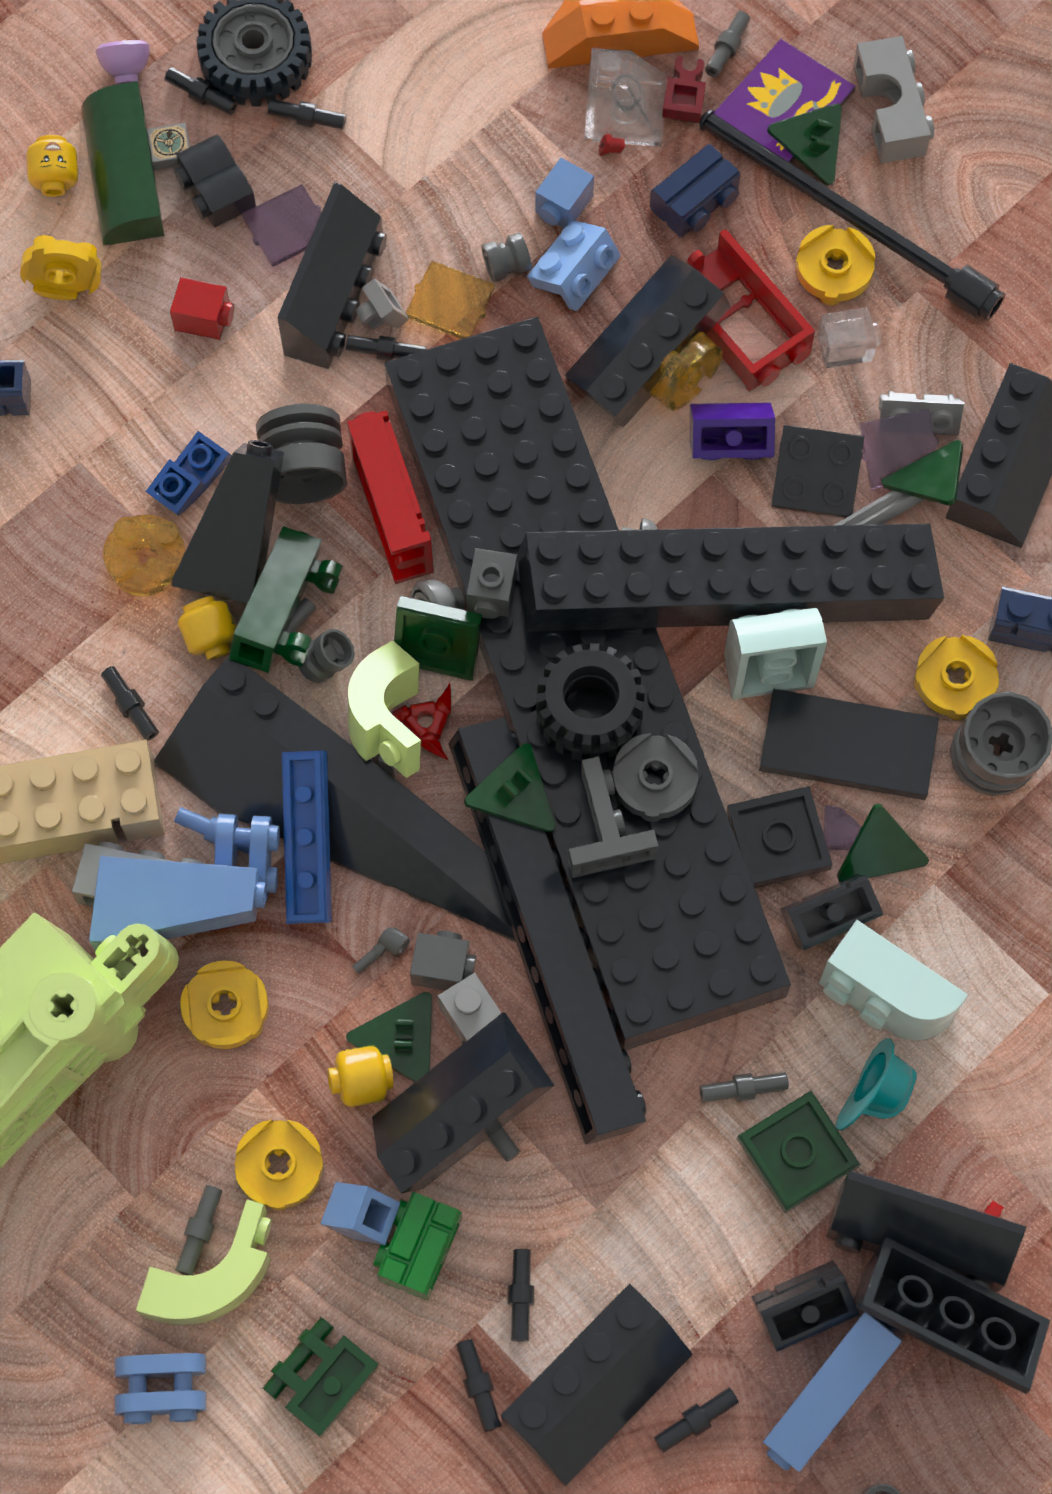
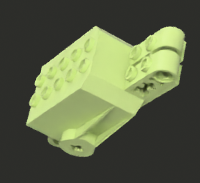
(68, 1015)

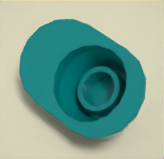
(881, 1088)

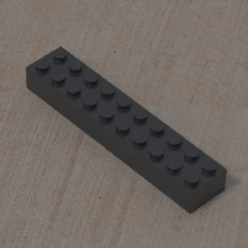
(726, 574)

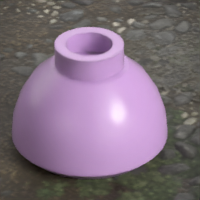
(123, 59)

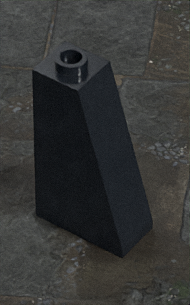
(235, 528)

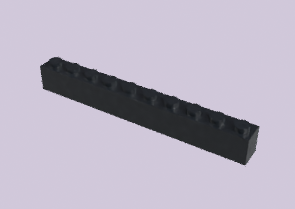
(552, 949)

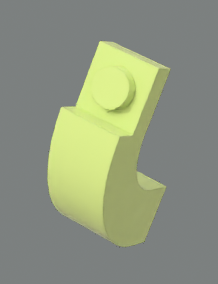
(375, 688)
(212, 1294)

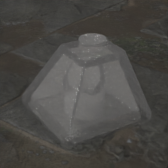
(624, 98)

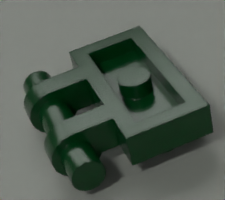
(330, 1386)

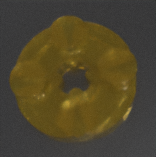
(685, 371)
(132, 535)

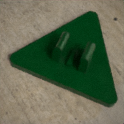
(812, 139)
(930, 477)
(515, 792)
(881, 848)
(402, 1035)

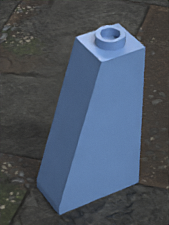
(172, 897)
(832, 1391)

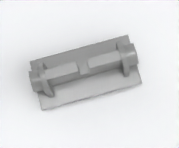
(944, 410)

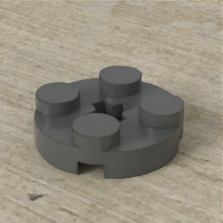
(654, 800)

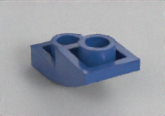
(190, 475)

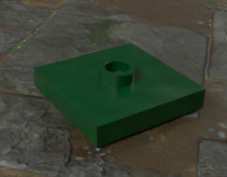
(439, 637)
(798, 1151)

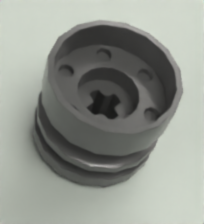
(311, 446)
(1015, 726)

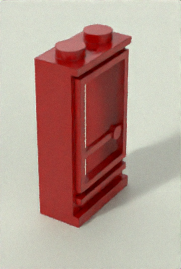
(732, 264)
(390, 496)

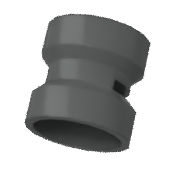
(506, 258)
(327, 655)

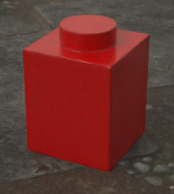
(201, 308)

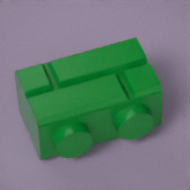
(418, 1245)

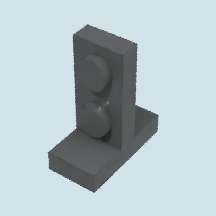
(611, 849)

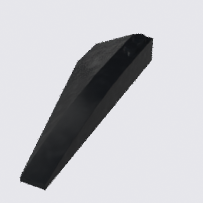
(232, 760)

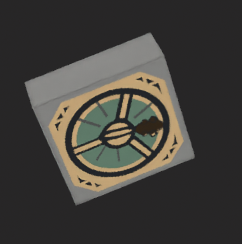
(166, 143)

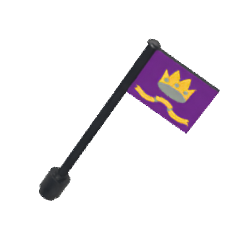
(794, 84)

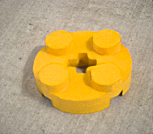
(47, 256)
(833, 284)
(955, 653)
(205, 989)
(280, 1189)

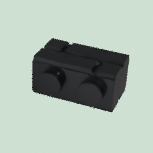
(831, 911)
(805, 1305)

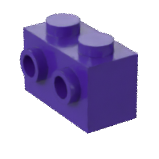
(732, 430)

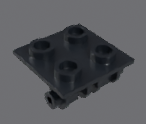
(817, 470)

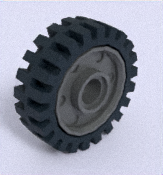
(259, 73)

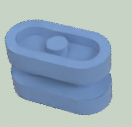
(261, 838)
(180, 1404)

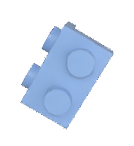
(575, 263)

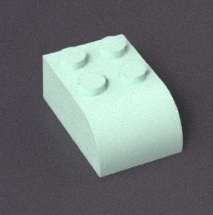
(774, 652)
(889, 986)

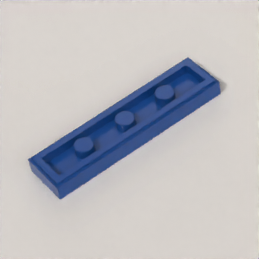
(306, 837)

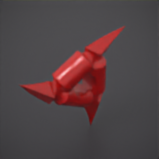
(437, 710)

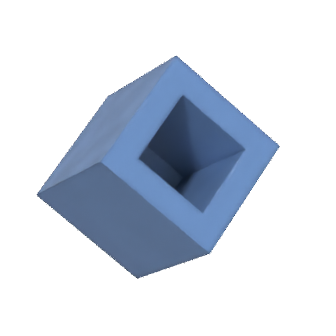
(563, 193)
(360, 1213)

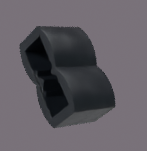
(215, 181)

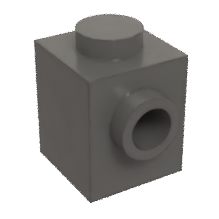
(491, 583)
(441, 960)

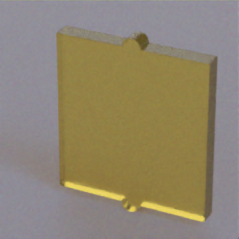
(450, 300)

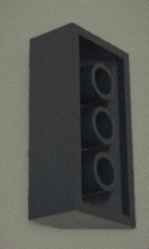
(330, 279)
(660, 318)
(1009, 460)
(458, 1105)
(945, 1232)
(953, 1314)
(596, 1384)

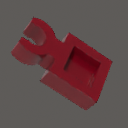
(684, 93)

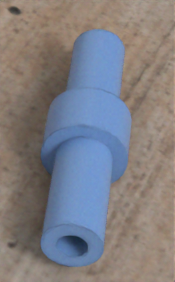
(202, 825)

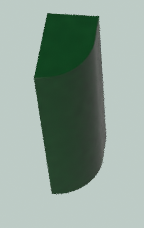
(121, 164)

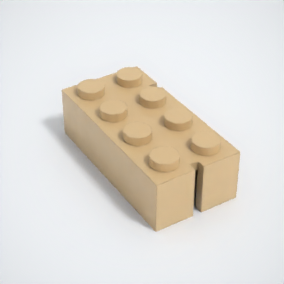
(75, 797)

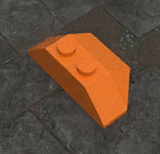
(625, 25)

